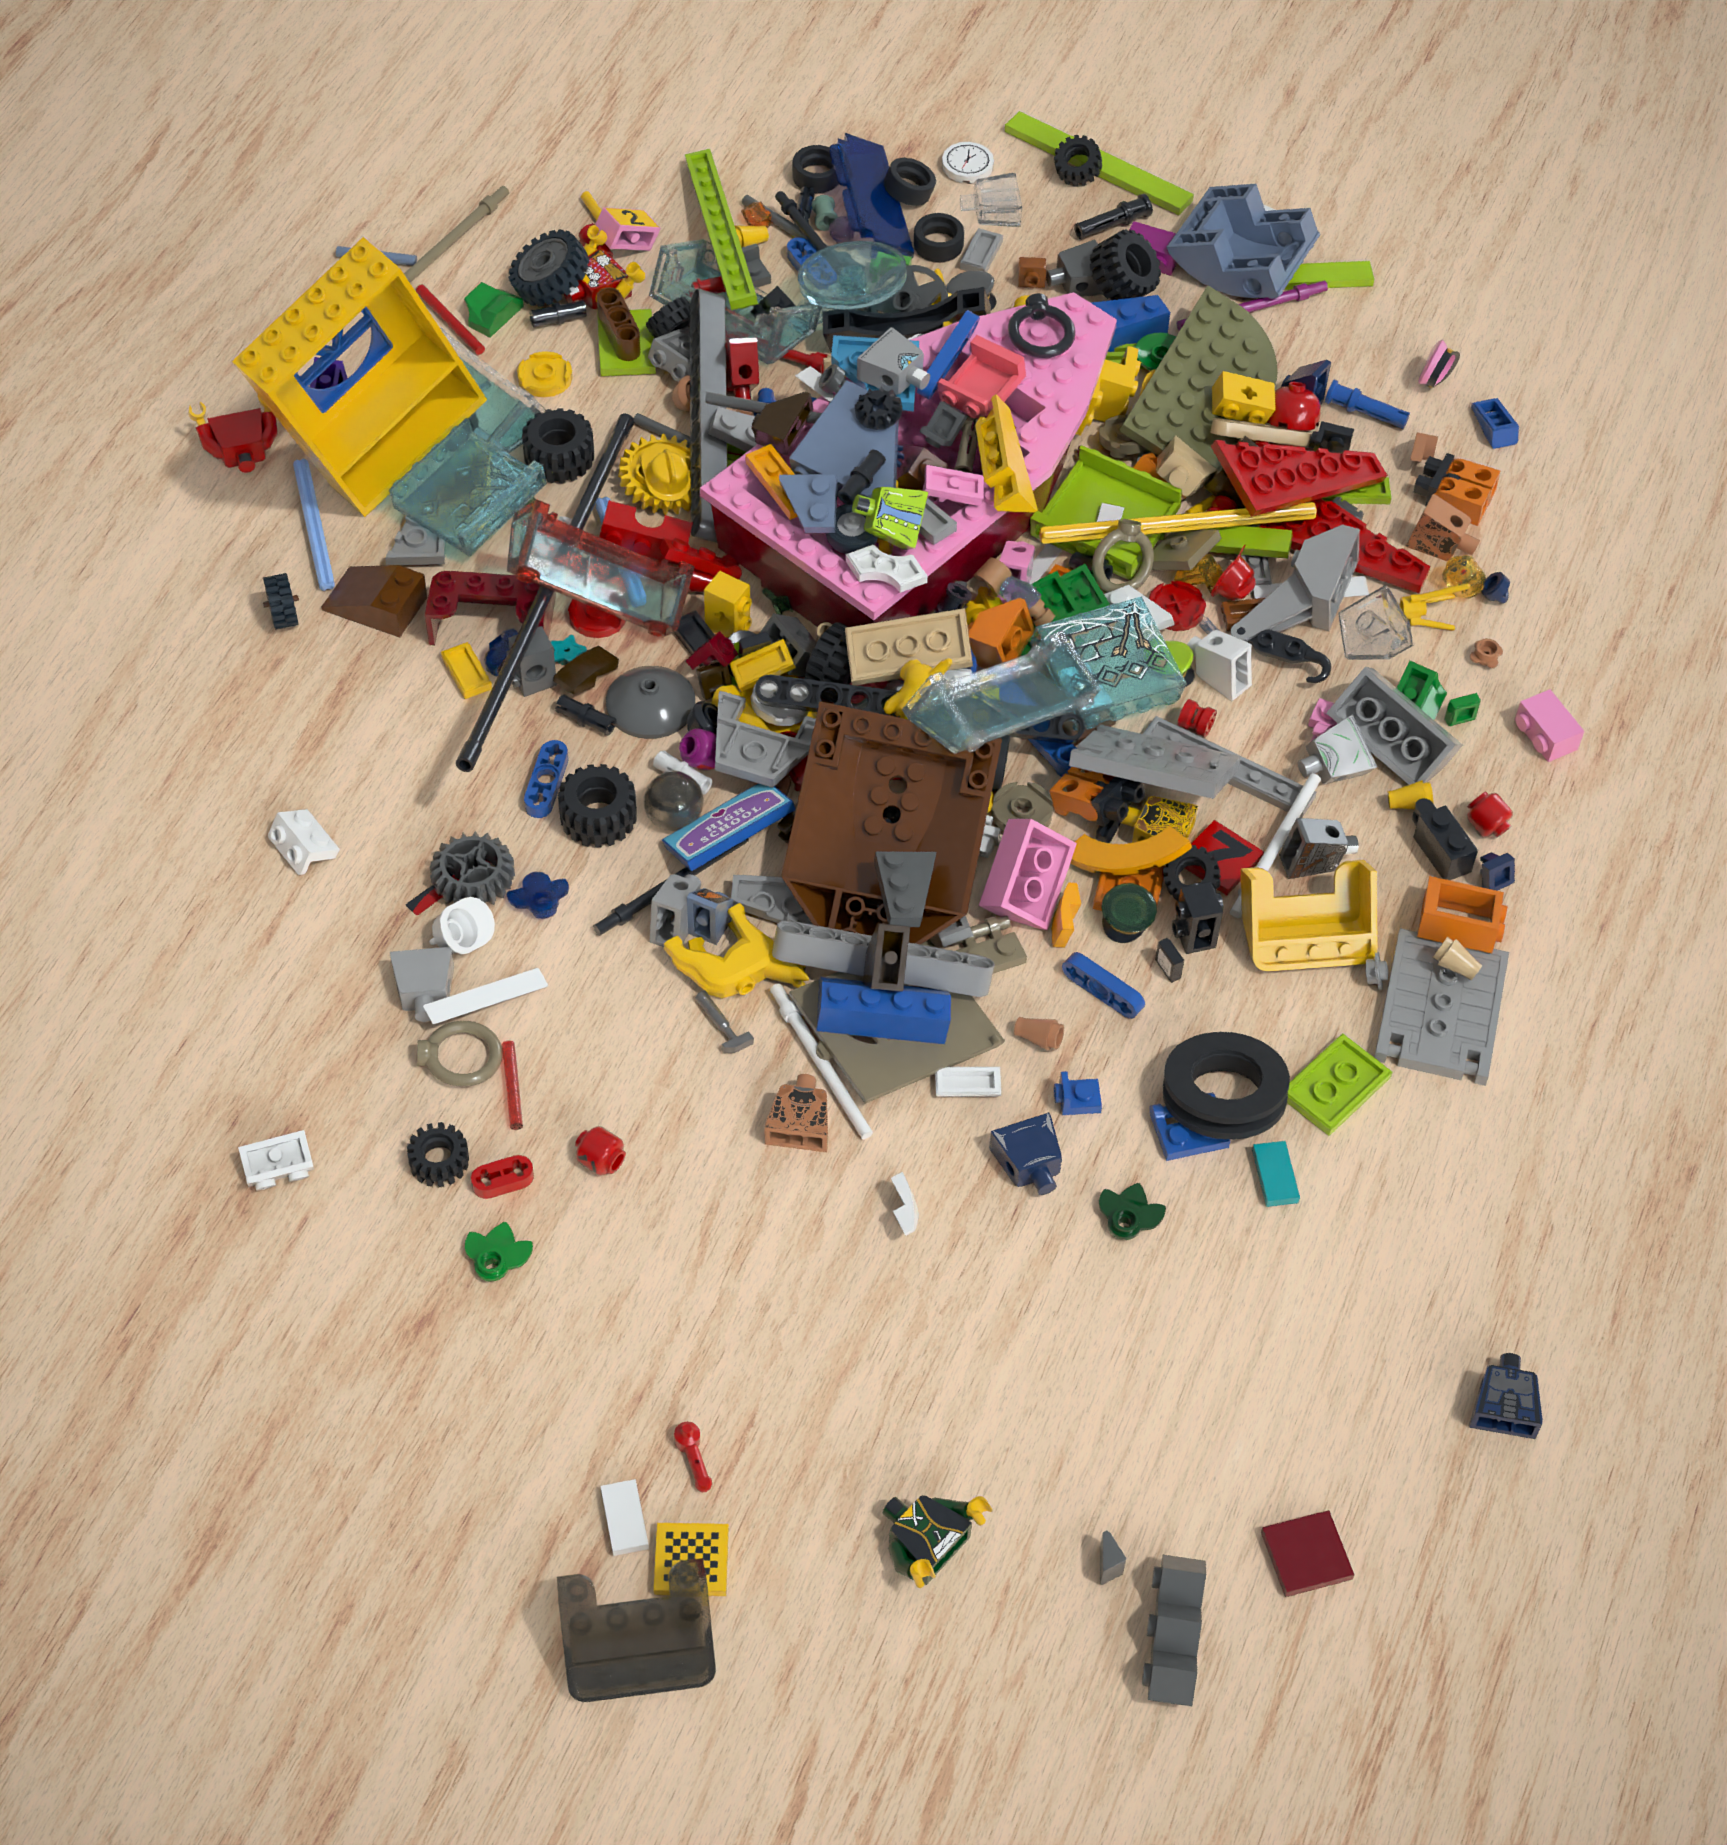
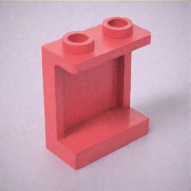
(985, 373)

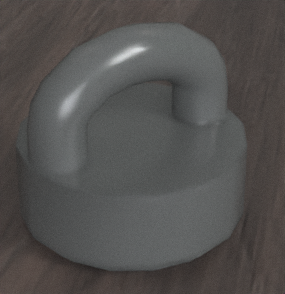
(832, 379)

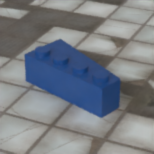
(1136, 318)

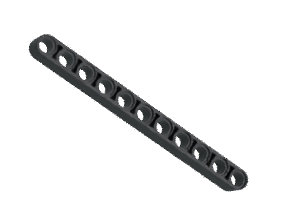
(876, 696)

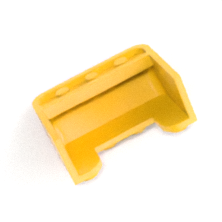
(1311, 927)

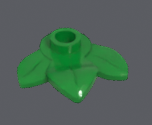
(497, 1249)

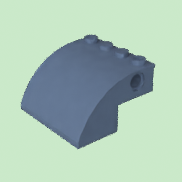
(1240, 245)

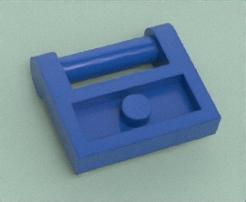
(1180, 1141)

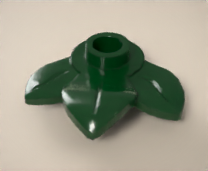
(1130, 1208)

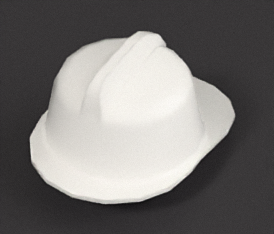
(463, 926)

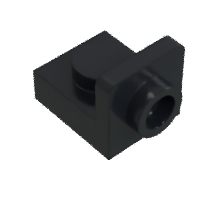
(773, 299)
(1332, 437)

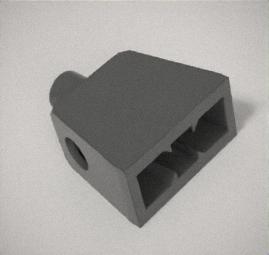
(1074, 271)

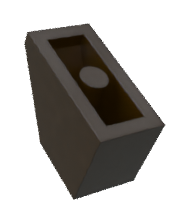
(782, 422)
(887, 957)

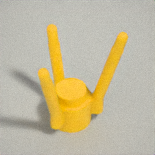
(1415, 605)

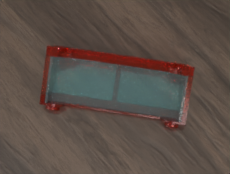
(597, 571)

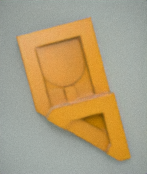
(1065, 912)

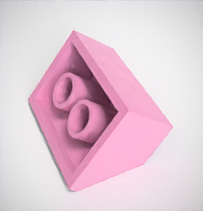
(1027, 873)

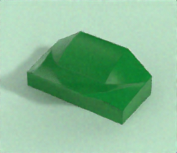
(491, 308)
(1422, 688)

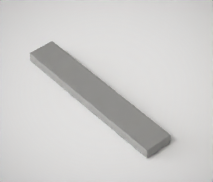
(1249, 778)

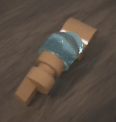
(1001, 582)

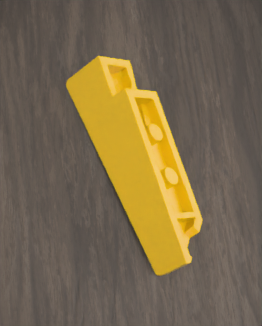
(1003, 460)

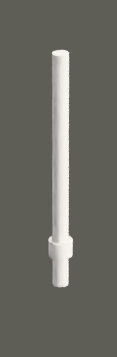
(1282, 832)
(792, 1015)

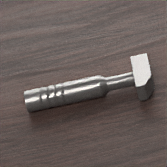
(735, 1042)

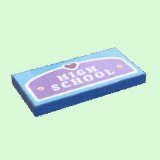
(728, 825)

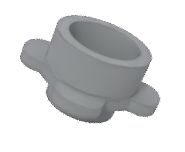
(1376, 971)

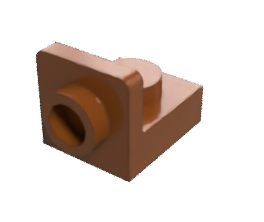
(1032, 272)

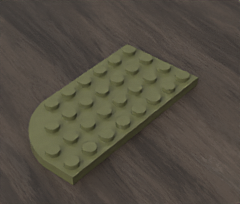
(1179, 394)

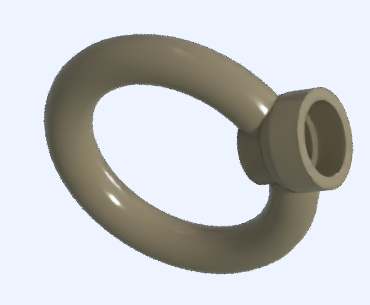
(1127, 531)
(428, 1053)

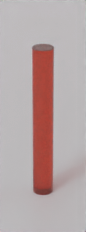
(512, 1085)

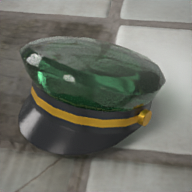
(1127, 912)

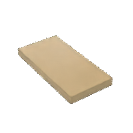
(883, 648)

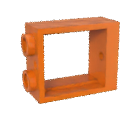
(1465, 898)

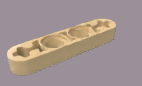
(1260, 432)

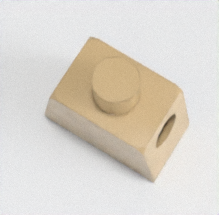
(1183, 467)

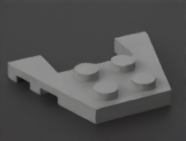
(754, 751)

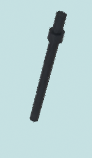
(623, 913)

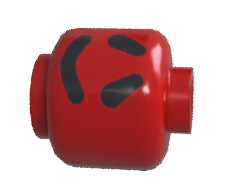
(600, 1150)

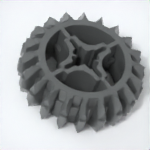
(467, 862)

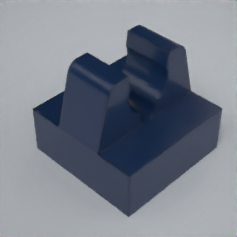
(1497, 871)

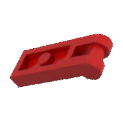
(702, 559)

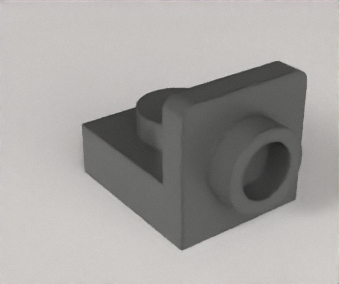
(758, 272)

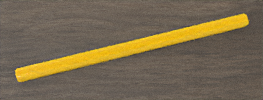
(1177, 523)

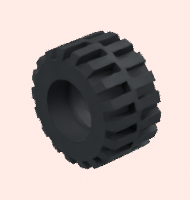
(1125, 266)
(559, 443)
(830, 659)
(599, 824)

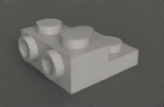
(672, 353)

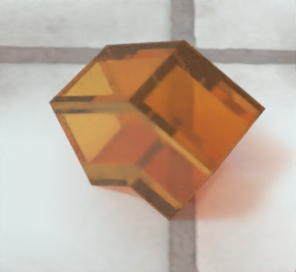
(756, 215)

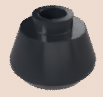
(703, 717)

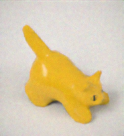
(914, 676)

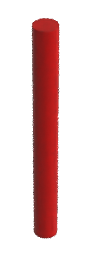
(450, 319)

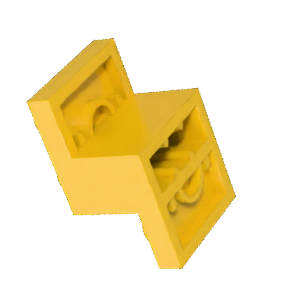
(1113, 389)

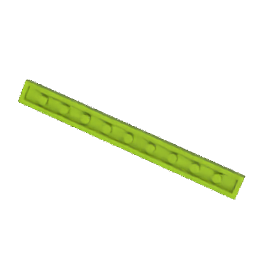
(721, 230)

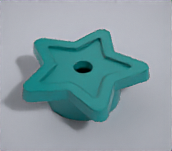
(567, 644)

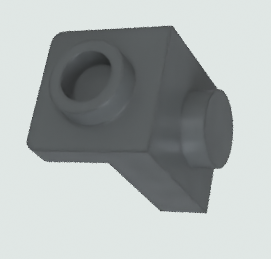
(943, 425)

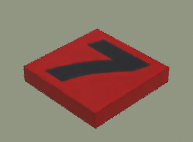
(1230, 852)

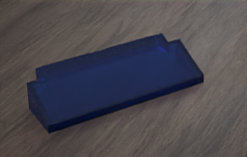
(869, 207)

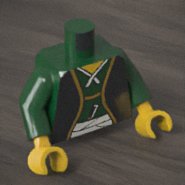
(930, 1533)

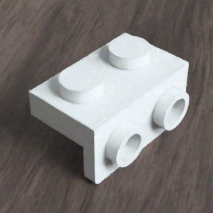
(301, 839)
(276, 1159)

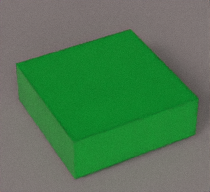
(1462, 709)

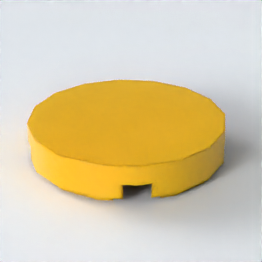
(544, 374)

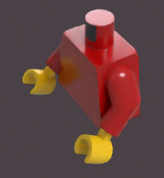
(237, 437)

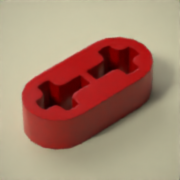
(502, 1176)

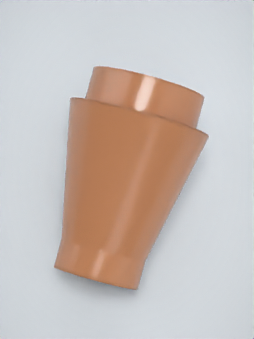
(1042, 1032)

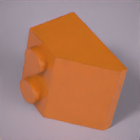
(1000, 633)

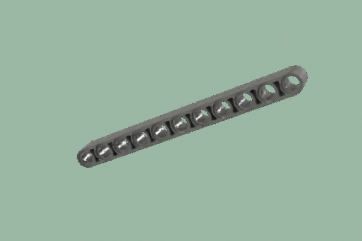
(707, 374)

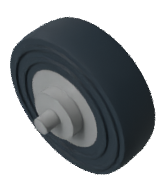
(849, 531)

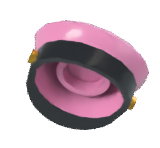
(1439, 364)

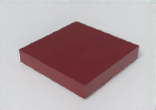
(1307, 1553)

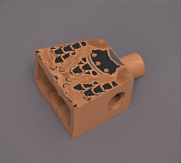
(1442, 531)
(799, 1116)

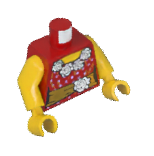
(603, 273)

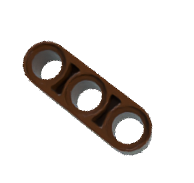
(618, 324)

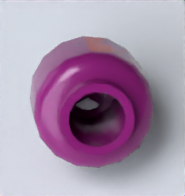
(699, 749)

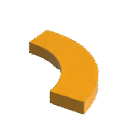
(1130, 857)

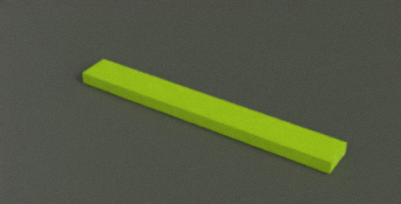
(1113, 169)

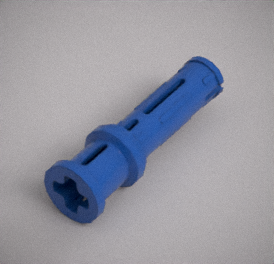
(1355, 401)

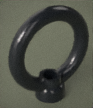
(1038, 308)

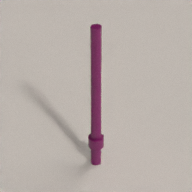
(1298, 293)

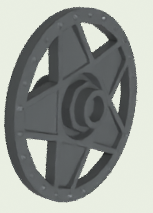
(912, 295)

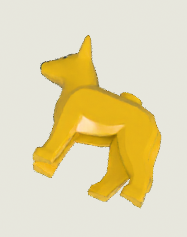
(743, 964)

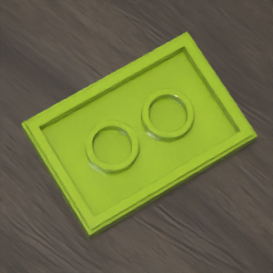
(613, 366)
(1336, 1084)

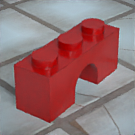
(624, 530)

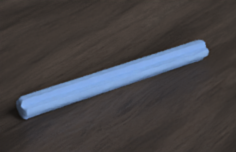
(313, 525)

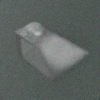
(1375, 627)

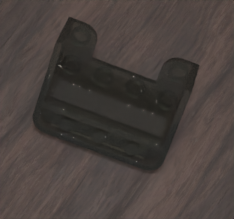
(637, 1643)

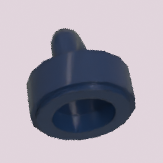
(1496, 587)

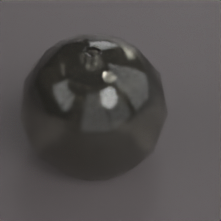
(673, 800)

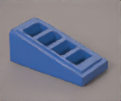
(1497, 426)

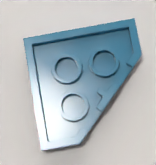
(845, 355)

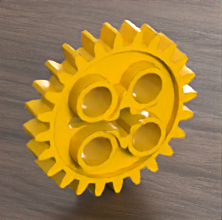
(633, 477)

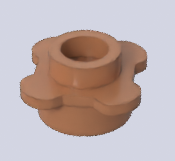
(1486, 652)

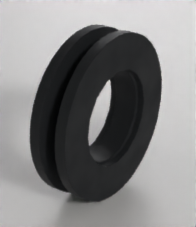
(1219, 1116)

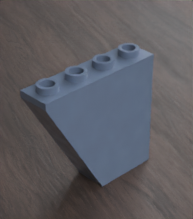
(841, 443)

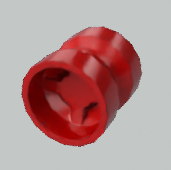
(1197, 718)

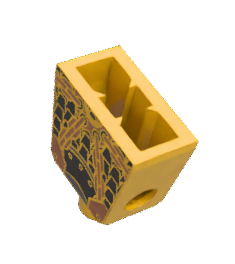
(1159, 815)

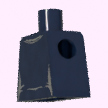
(1029, 1152)

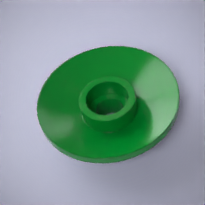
(1153, 349)

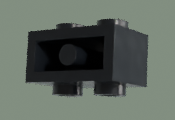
(1198, 917)

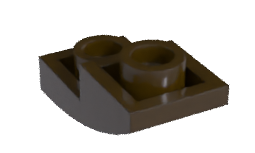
(582, 671)

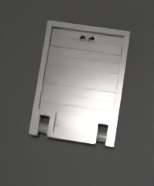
(1155, 761)
(1440, 1013)

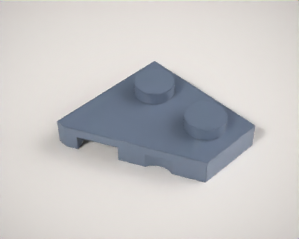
(813, 500)

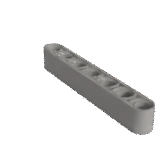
(847, 953)

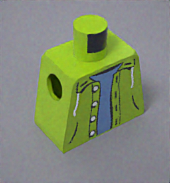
(893, 514)

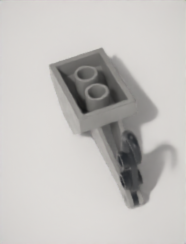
(1310, 593)

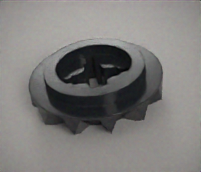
(880, 418)

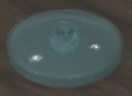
(852, 275)

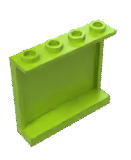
(1108, 481)

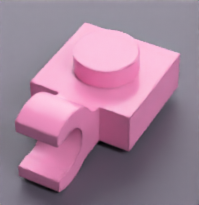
(1320, 720)

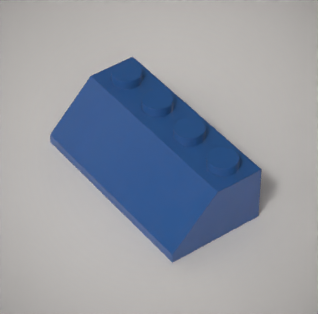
(907, 1015)

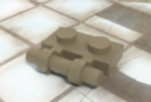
(1001, 949)

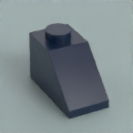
(1313, 376)

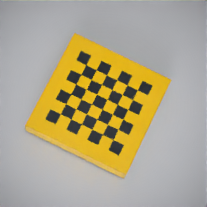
(692, 1541)

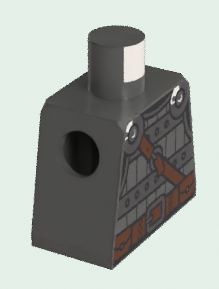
(1315, 847)

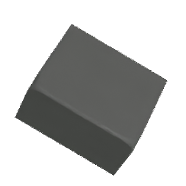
(1111, 1558)

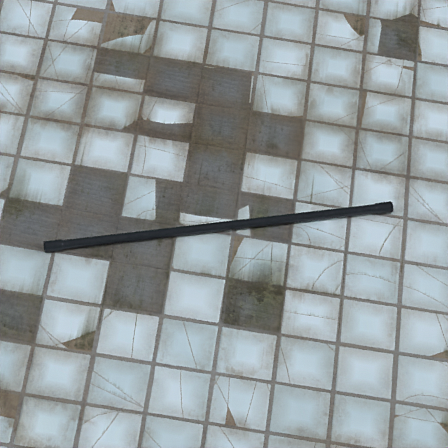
(473, 746)

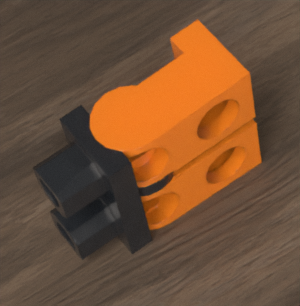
(1459, 483)
(1095, 795)

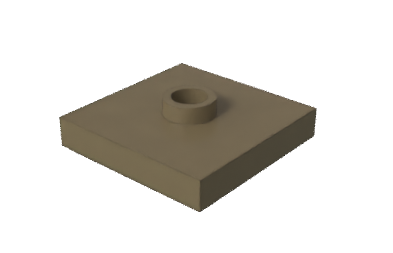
(1184, 549)

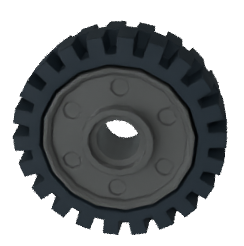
(548, 267)

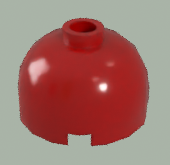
(1296, 407)

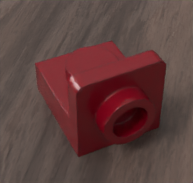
(717, 648)

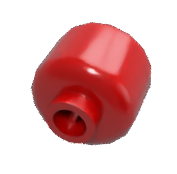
(1489, 814)

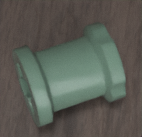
(823, 207)

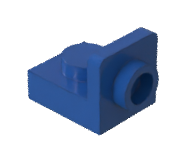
(1077, 1095)

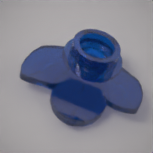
(539, 894)

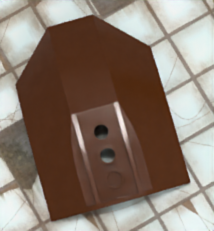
(843, 822)

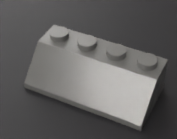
(1395, 727)

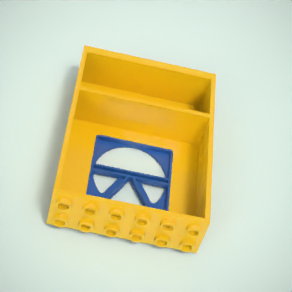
(396, 401)

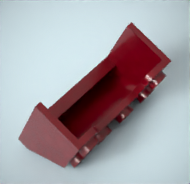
(452, 587)

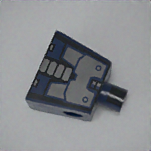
(1508, 1400)

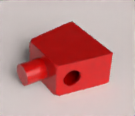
(742, 360)

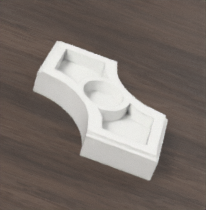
(899, 571)

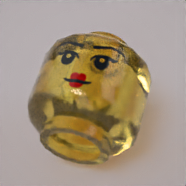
(1461, 571)

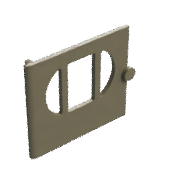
(896, 1063)

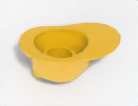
(665, 472)

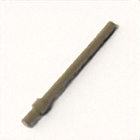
(486, 206)

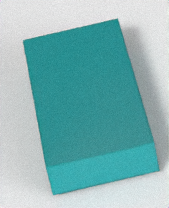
(1276, 1173)

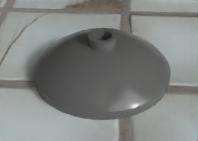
(650, 701)

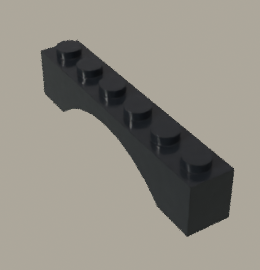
(920, 321)

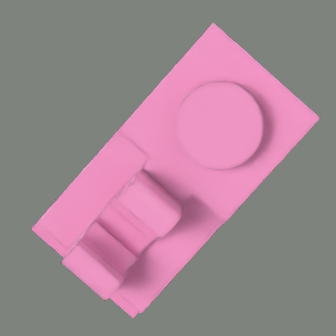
(954, 485)

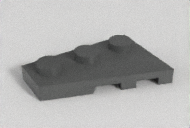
(904, 884)

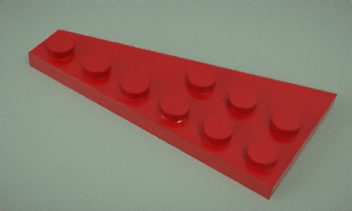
(1289, 475)
(1376, 555)

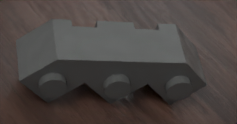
(1175, 1630)

